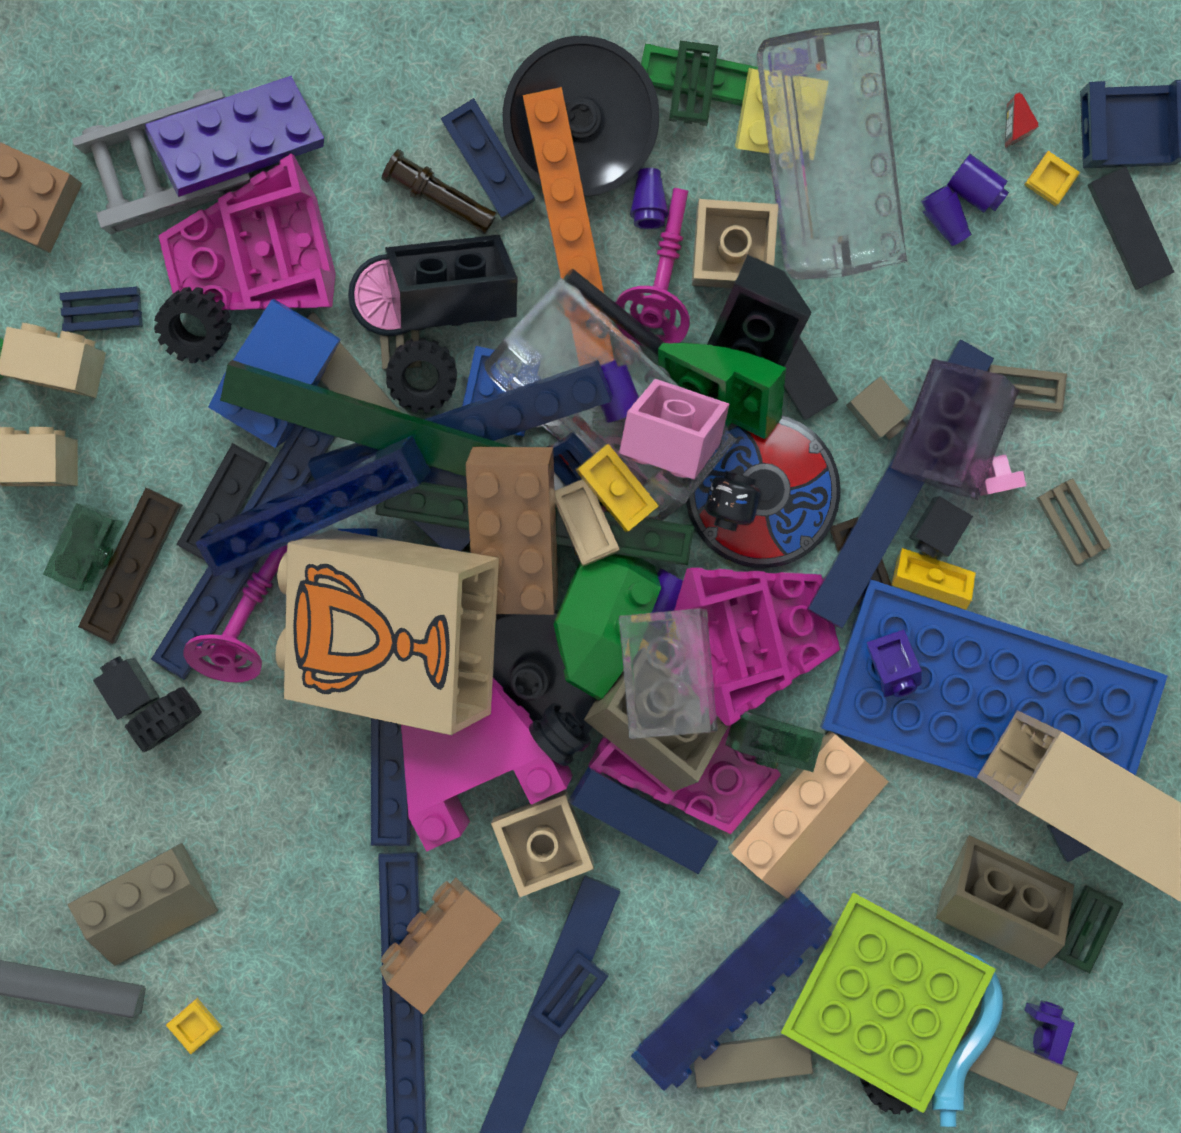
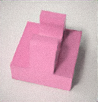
(1001, 478)

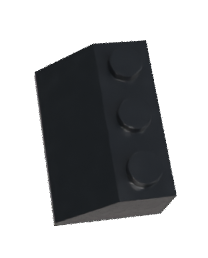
(451, 282)
(762, 313)

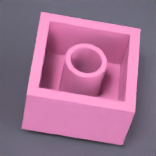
(673, 429)

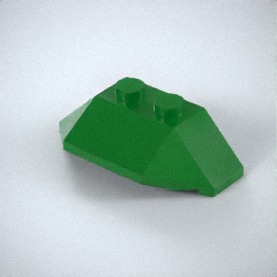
(589, 618)

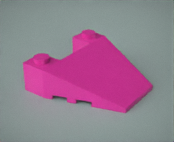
(446, 765)

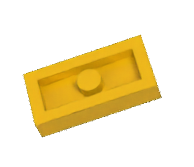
(617, 488)
(934, 579)

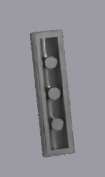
(71, 989)

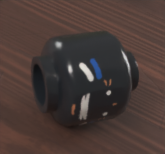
(733, 500)

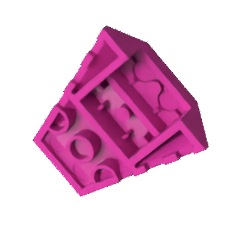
(256, 245)
(757, 632)
(720, 798)

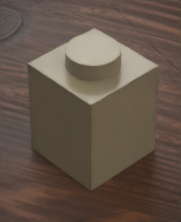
(879, 410)

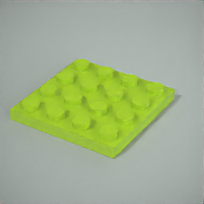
(888, 1002)

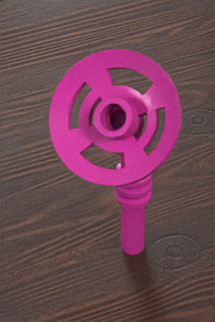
(660, 299)
(227, 645)

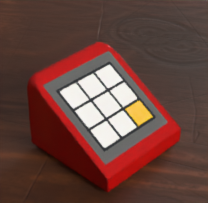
(1019, 120)

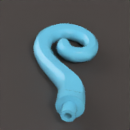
(950, 1090)

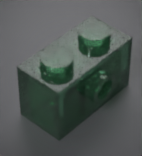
(83, 547)
(775, 741)

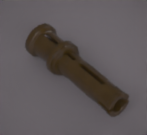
(423, 184)

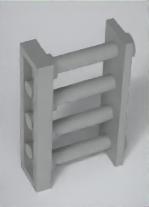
(156, 200)

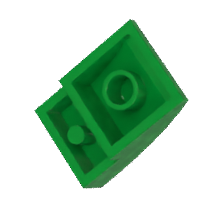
(743, 380)

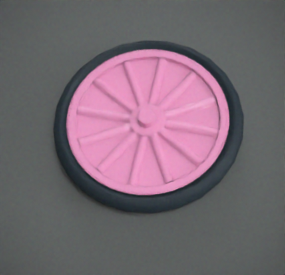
(372, 298)

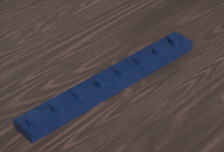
(502, 413)

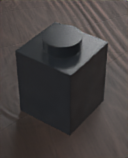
(940, 528)
(125, 687)

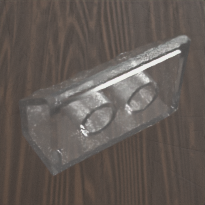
(668, 673)

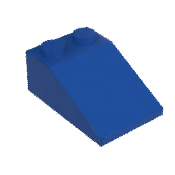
(285, 346)

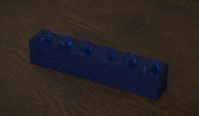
(314, 506)
(731, 988)

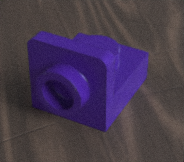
(895, 664)
(1054, 1034)

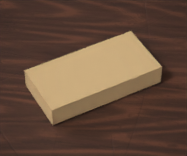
(585, 523)

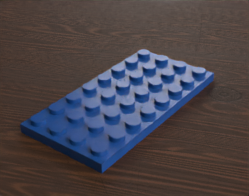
(976, 682)

